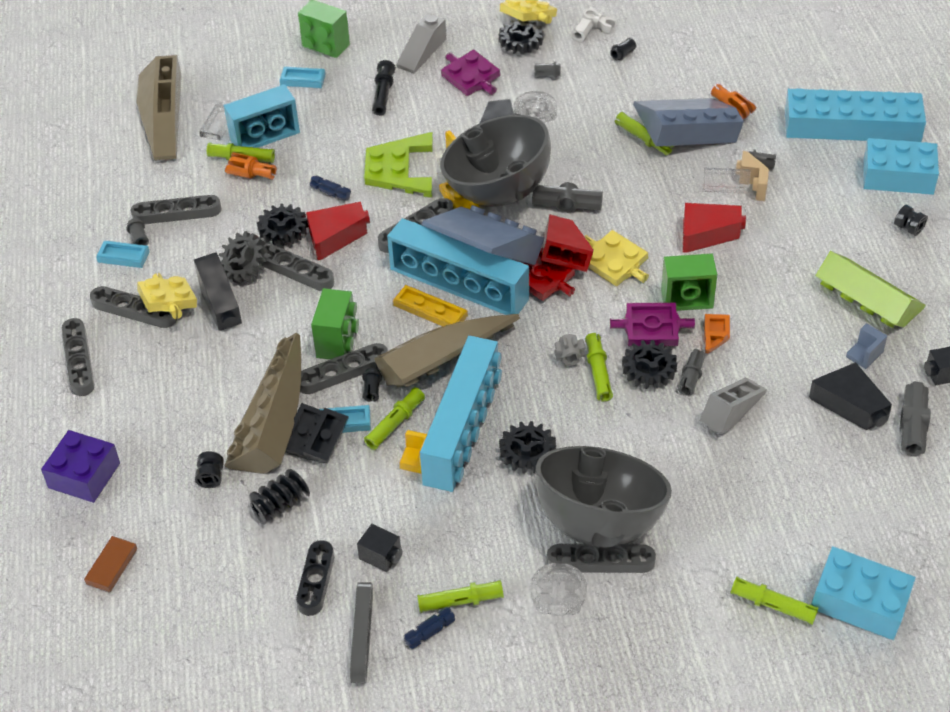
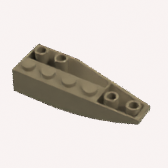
(160, 104)
(429, 350)
(269, 419)

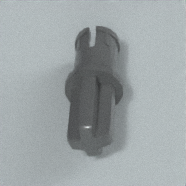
(691, 372)

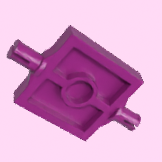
(470, 72)
(652, 322)

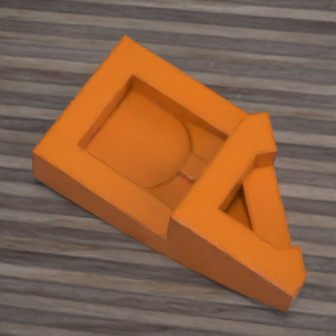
(716, 331)

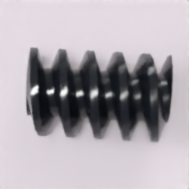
(277, 494)

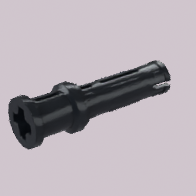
(384, 81)

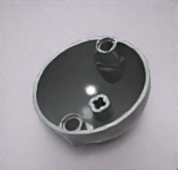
(514, 163)
(615, 508)

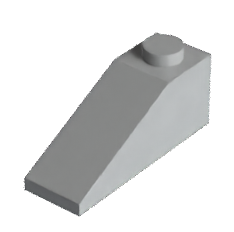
(423, 42)
(730, 404)

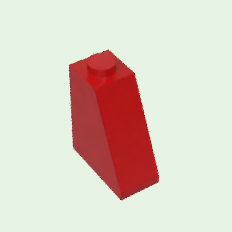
(711, 225)
(336, 227)
(565, 244)

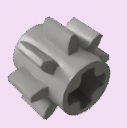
(569, 349)

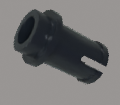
(619, 51)
(371, 379)

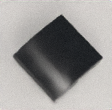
(315, 433)

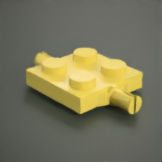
(529, 10)
(617, 258)
(167, 294)

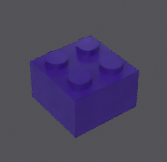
(80, 466)

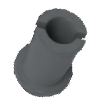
(550, 69)
(766, 159)
(136, 229)

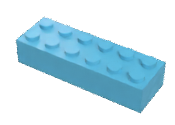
(854, 115)
(458, 268)
(460, 414)

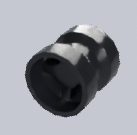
(910, 220)
(209, 469)

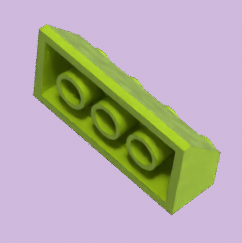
(869, 290)

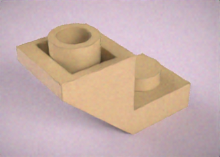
(758, 174)

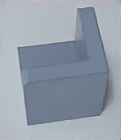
(869, 346)

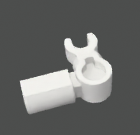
(590, 20)

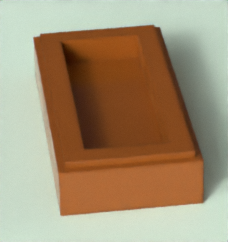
(110, 564)

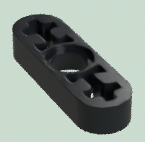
(318, 588)

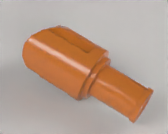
(734, 99)
(249, 167)

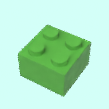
(324, 28)
(689, 281)
(334, 324)

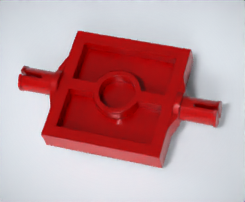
(548, 277)

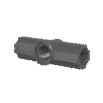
(567, 197)
(915, 419)

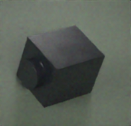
(938, 365)
(379, 548)

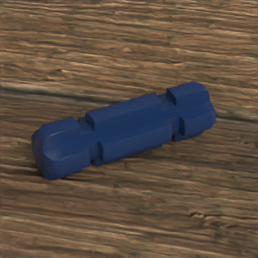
(330, 187)
(429, 627)

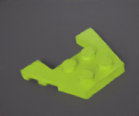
(389, 164)

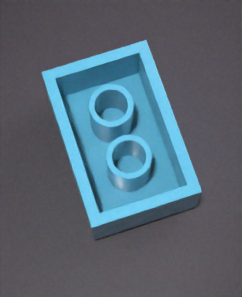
(262, 118)
(900, 166)
(863, 593)

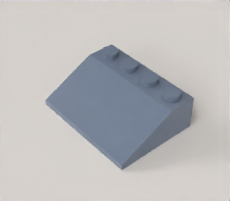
(689, 121)
(488, 233)

